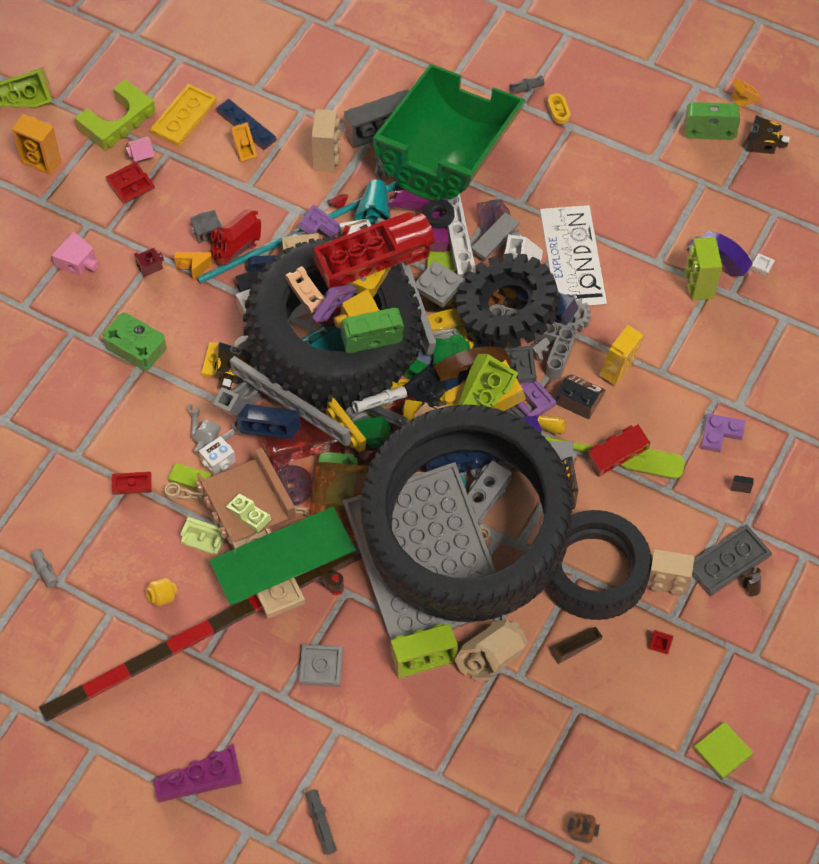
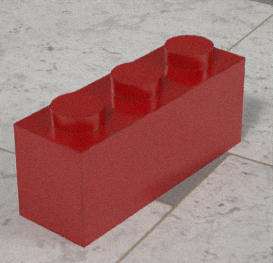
(618, 449)

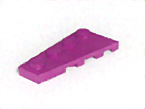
(209, 774)

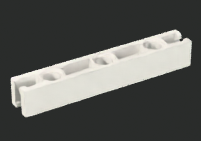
(459, 240)

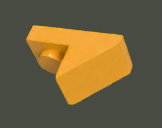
(744, 93)
(243, 142)
(197, 261)

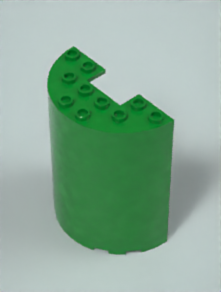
(442, 134)

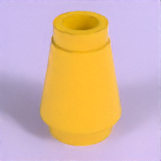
(553, 424)

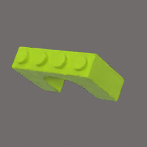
(108, 133)

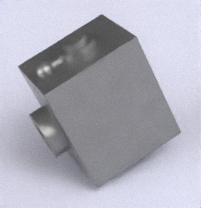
(204, 224)

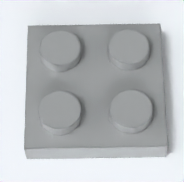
(438, 283)

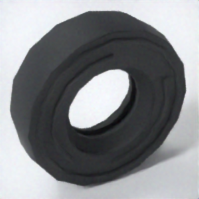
(439, 204)

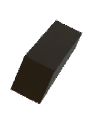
(576, 644)

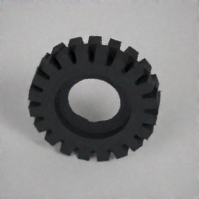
(525, 273)

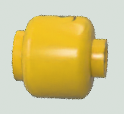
(161, 592)

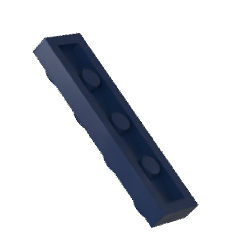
(236, 116)

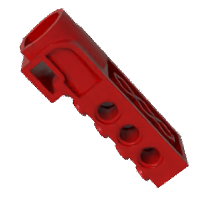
(374, 248)

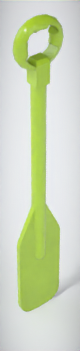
(649, 462)

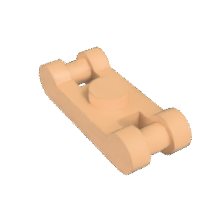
(304, 290)

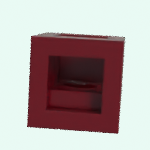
(149, 261)

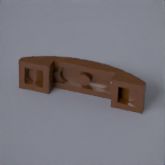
(451, 366)

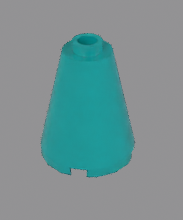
(373, 203)

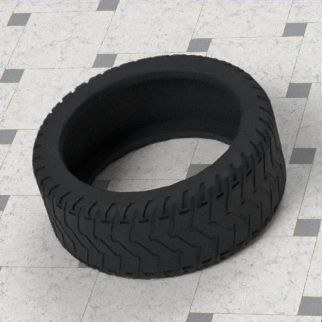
(467, 430)

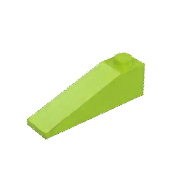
(26, 90)
(487, 381)

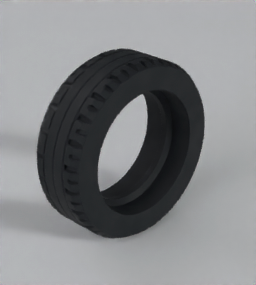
(613, 602)

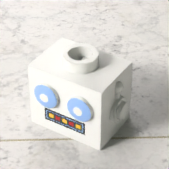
(217, 456)

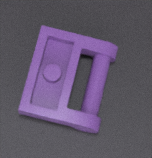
(538, 398)

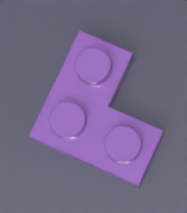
(317, 219)
(334, 298)
(719, 427)

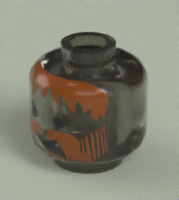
(583, 828)

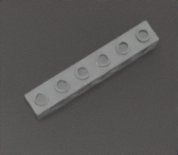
(501, 478)

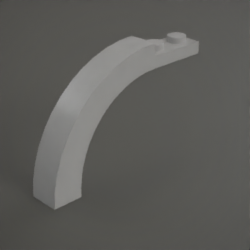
(236, 400)

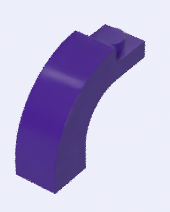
(731, 254)

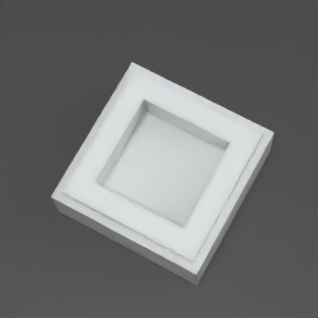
(762, 264)

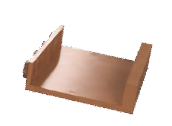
(256, 482)

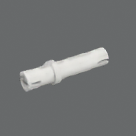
(386, 397)

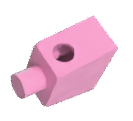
(75, 255)

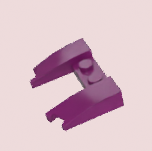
(408, 200)

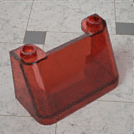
(305, 443)

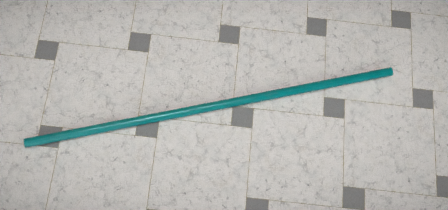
(219, 270)

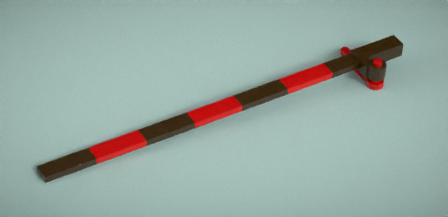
(190, 637)

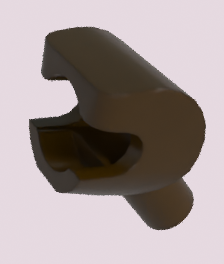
(753, 582)

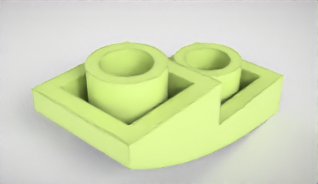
(246, 512)

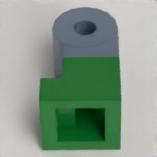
(421, 362)

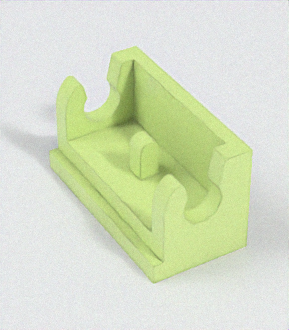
(202, 536)

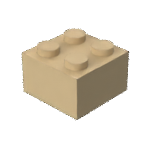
(670, 572)

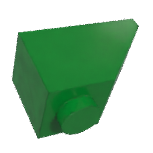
(375, 431)

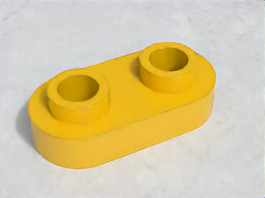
(559, 112)

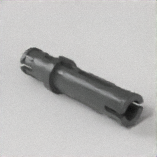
(317, 812)

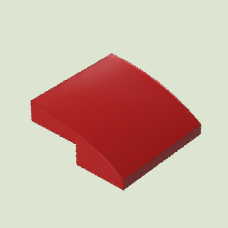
(129, 182)

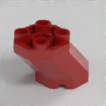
(235, 237)

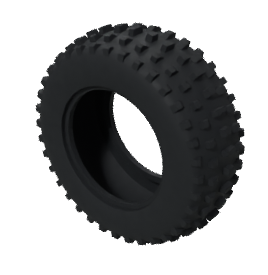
(318, 373)

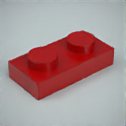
(131, 483)

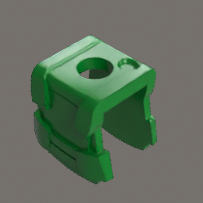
(448, 347)

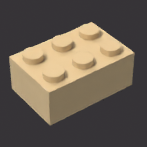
(325, 140)

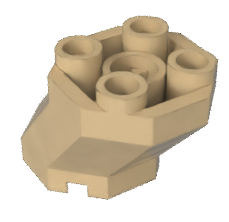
(491, 650)

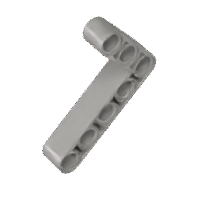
(557, 340)

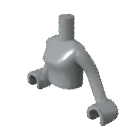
(207, 431)

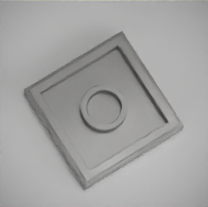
(321, 665)

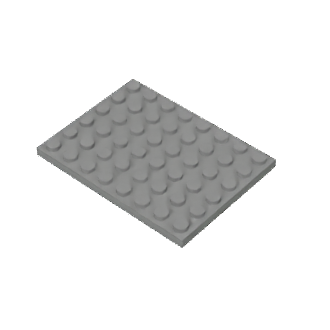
(437, 531)

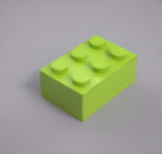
(703, 268)
(423, 650)

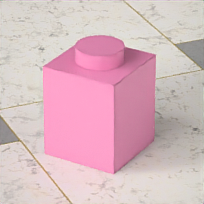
(140, 149)

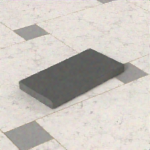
(729, 560)

